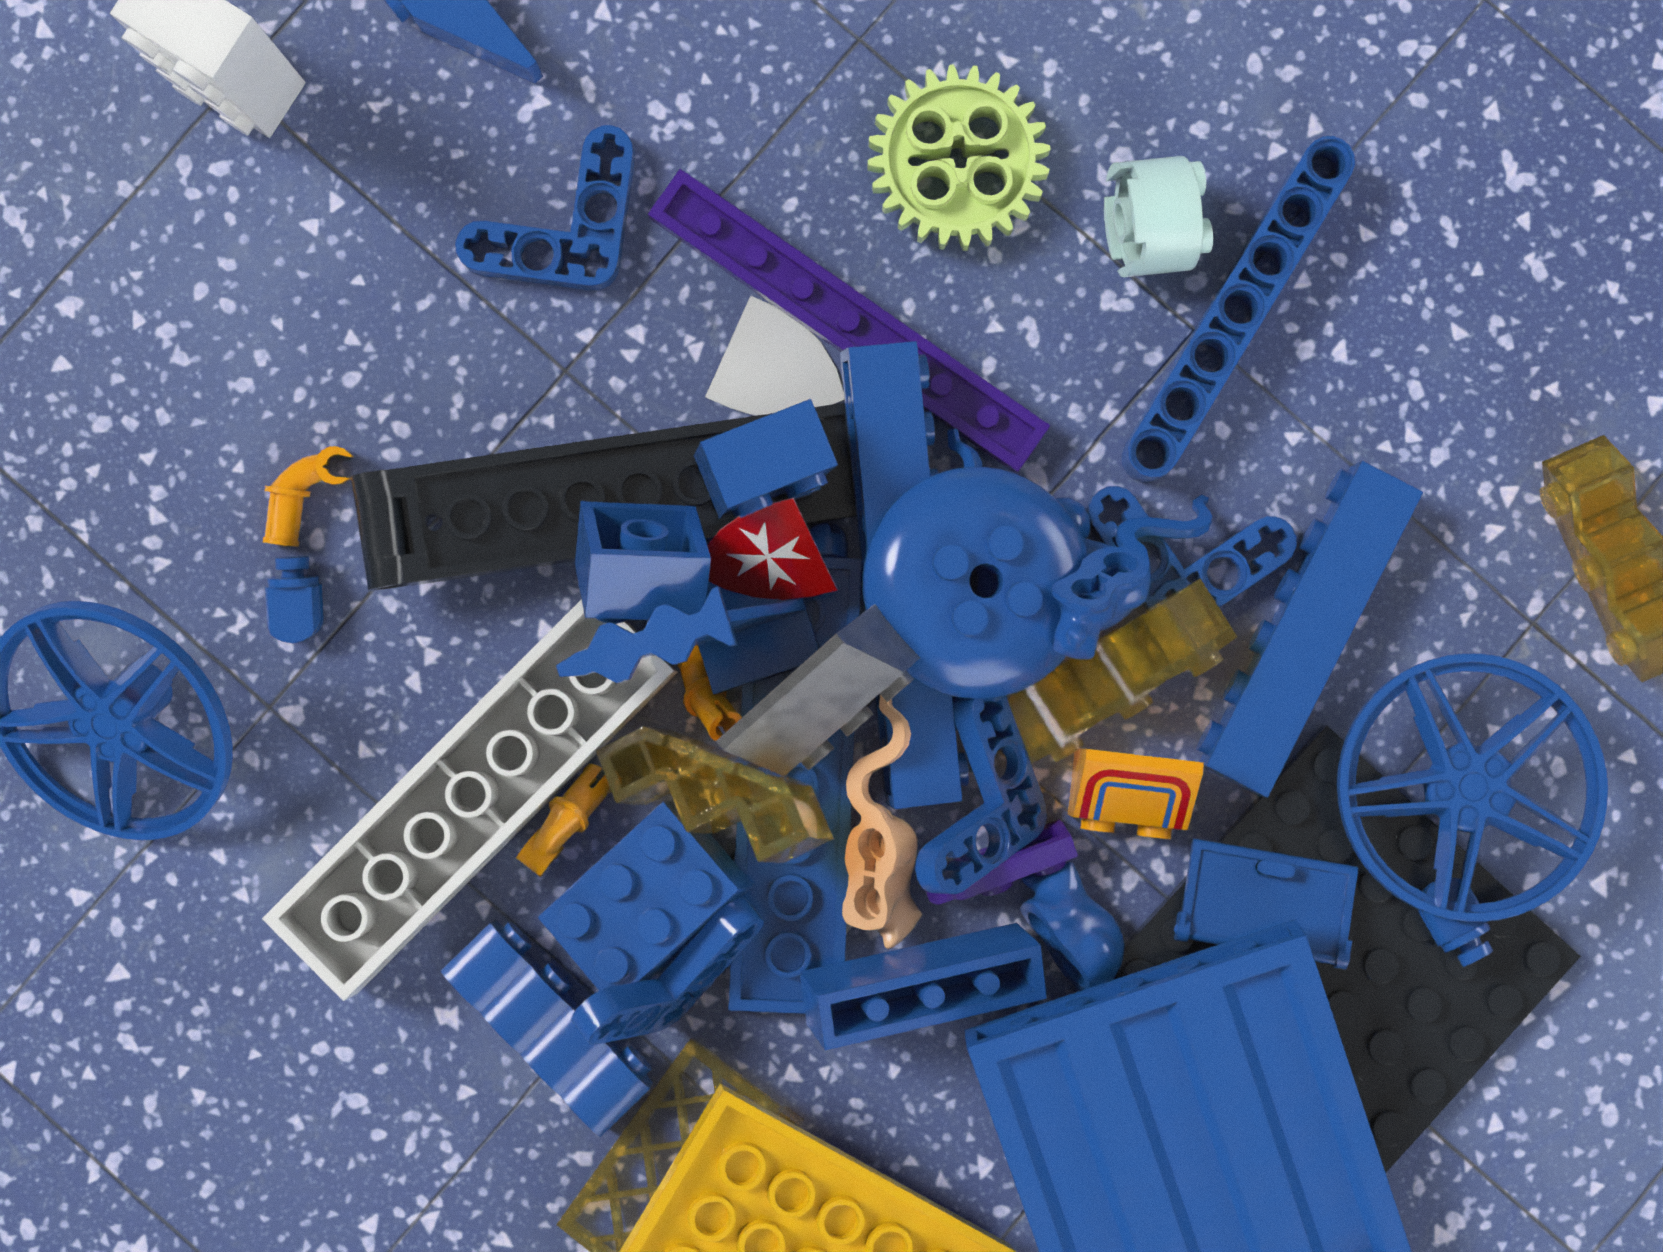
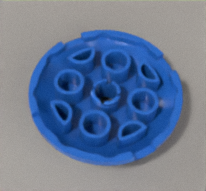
(923, 567)

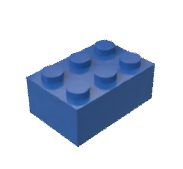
(644, 900)

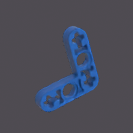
(584, 233)
(1171, 574)
(1012, 805)
(660, 1002)

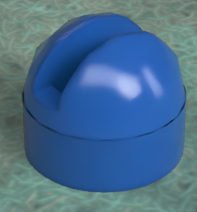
(830, 540)

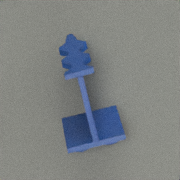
(736, 635)

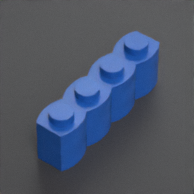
(534, 1017)

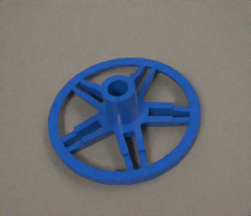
(114, 720)
(1473, 787)

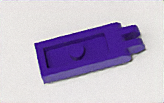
(1041, 856)

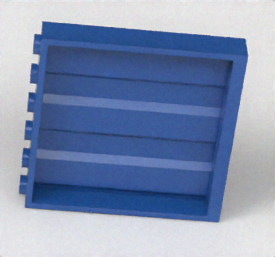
(1189, 1110)

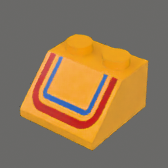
(1133, 790)

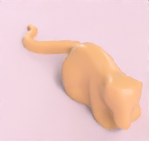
(880, 848)

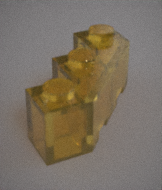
(1612, 549)
(1127, 665)
(716, 791)

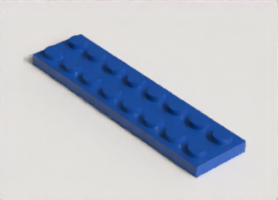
(806, 894)

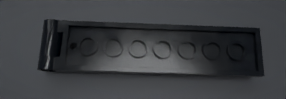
(526, 503)

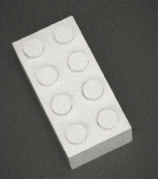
(214, 58)

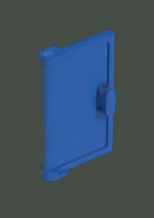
(1231, 899)

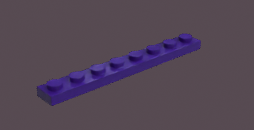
(842, 315)

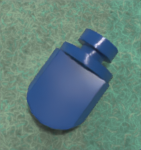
(294, 601)
(1457, 933)

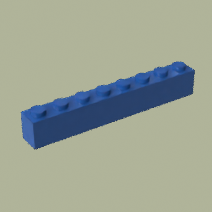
(888, 458)

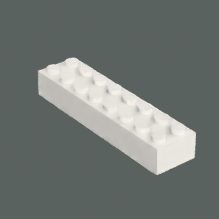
(458, 807)

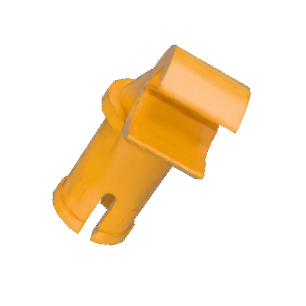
(289, 491)
(700, 701)
(566, 816)

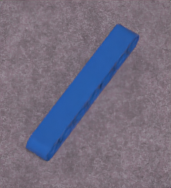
(1256, 290)

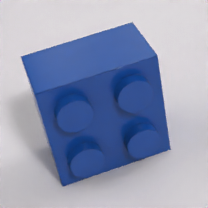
(766, 459)
(640, 559)

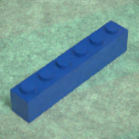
(1308, 628)

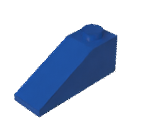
(471, 28)

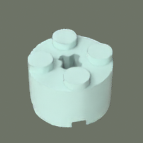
(1157, 215)

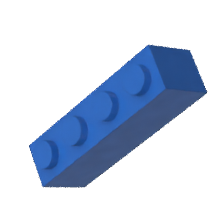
(922, 985)

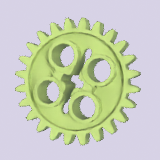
(952, 107)

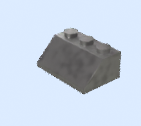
(824, 696)

